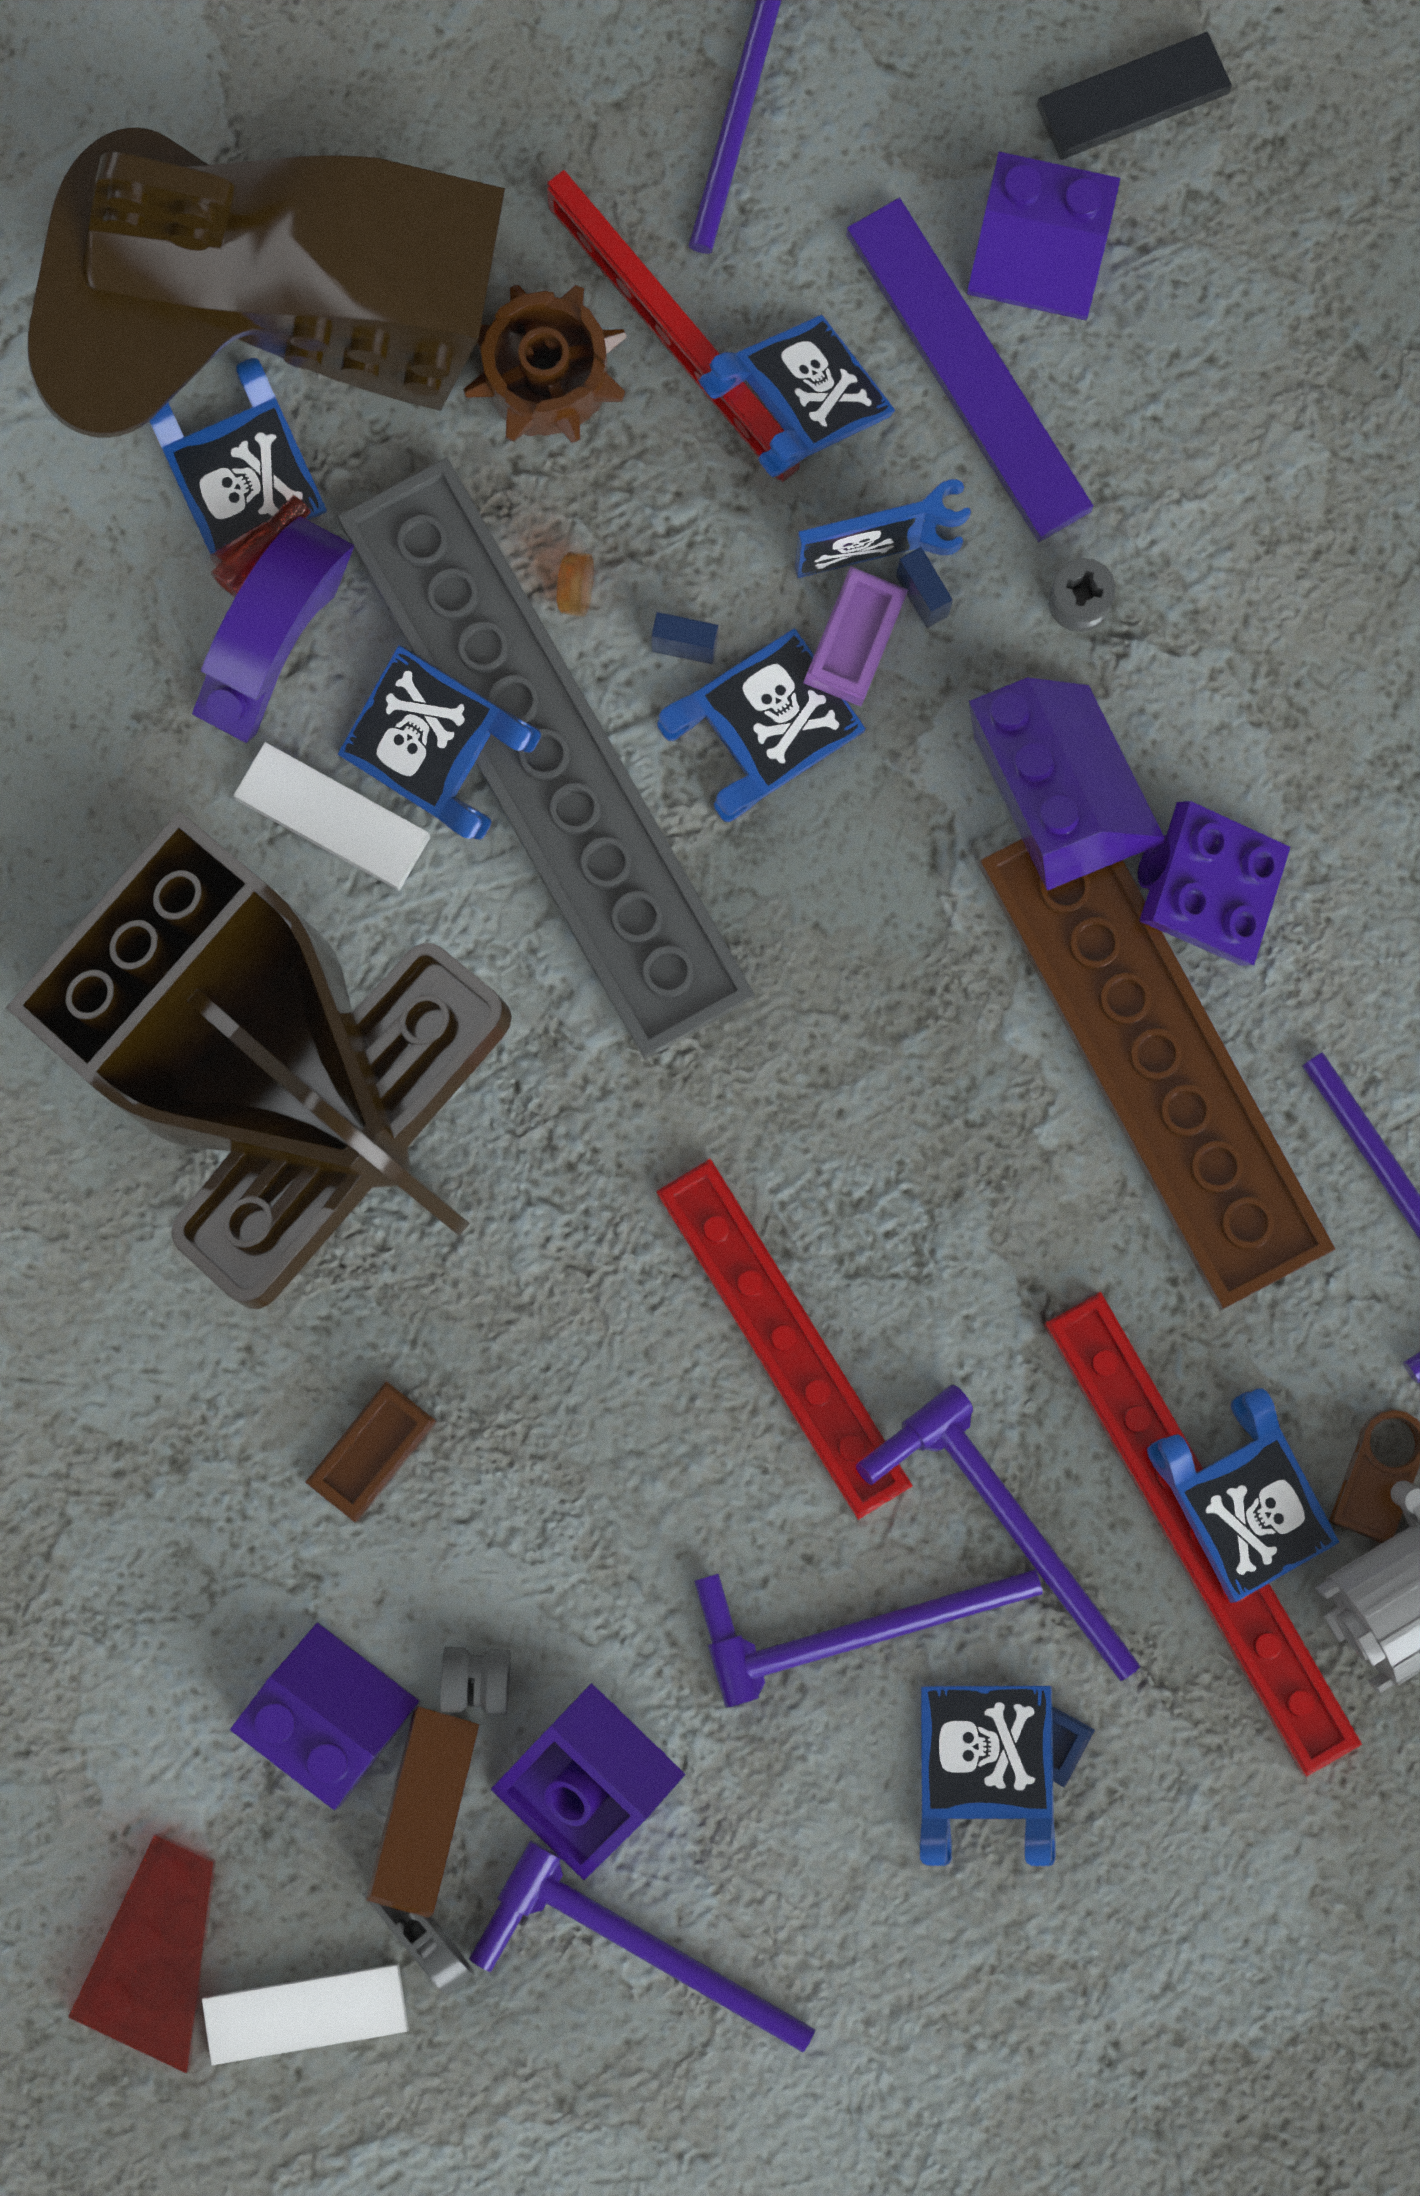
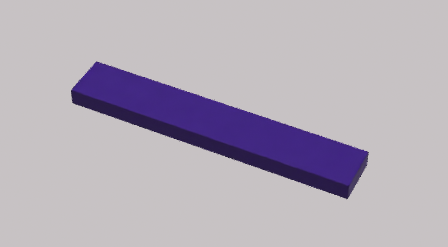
(969, 370)

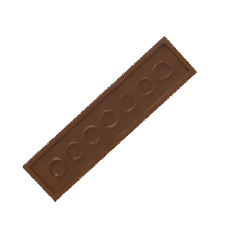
(1162, 1074)

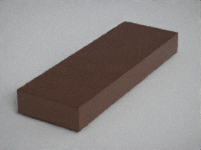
(423, 1812)

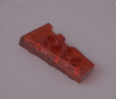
(152, 1957)

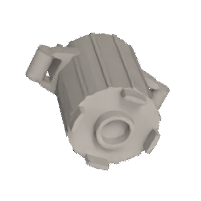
(1381, 1599)

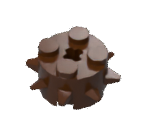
(571, 341)

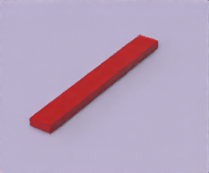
(1254, 1626)

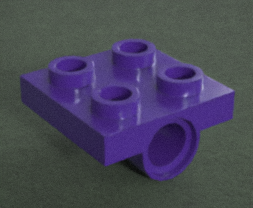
(1212, 882)

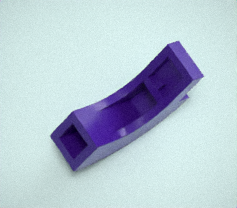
(264, 622)

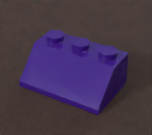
(1062, 777)

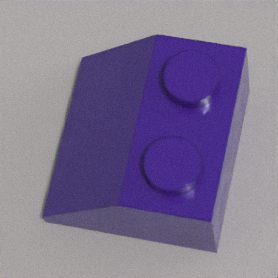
(1043, 236)
(325, 1716)
(588, 1782)

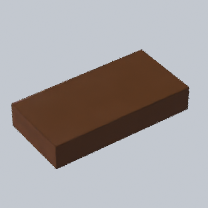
(371, 1452)

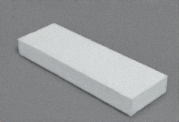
(332, 816)
(305, 2014)

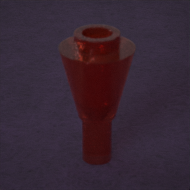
(239, 556)

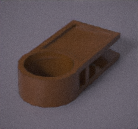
(1365, 1494)

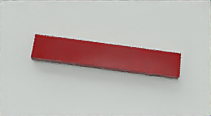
(658, 310)
(780, 1334)

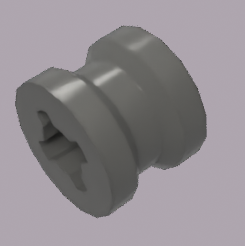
(1076, 607)

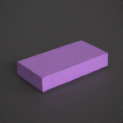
(855, 636)

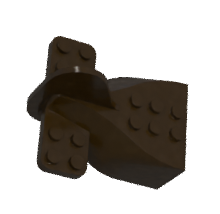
(313, 258)
(235, 1032)

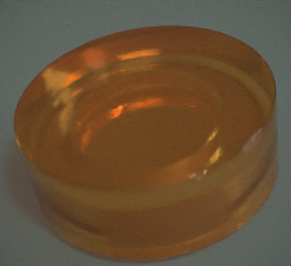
(575, 583)

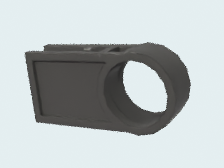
(428, 1946)

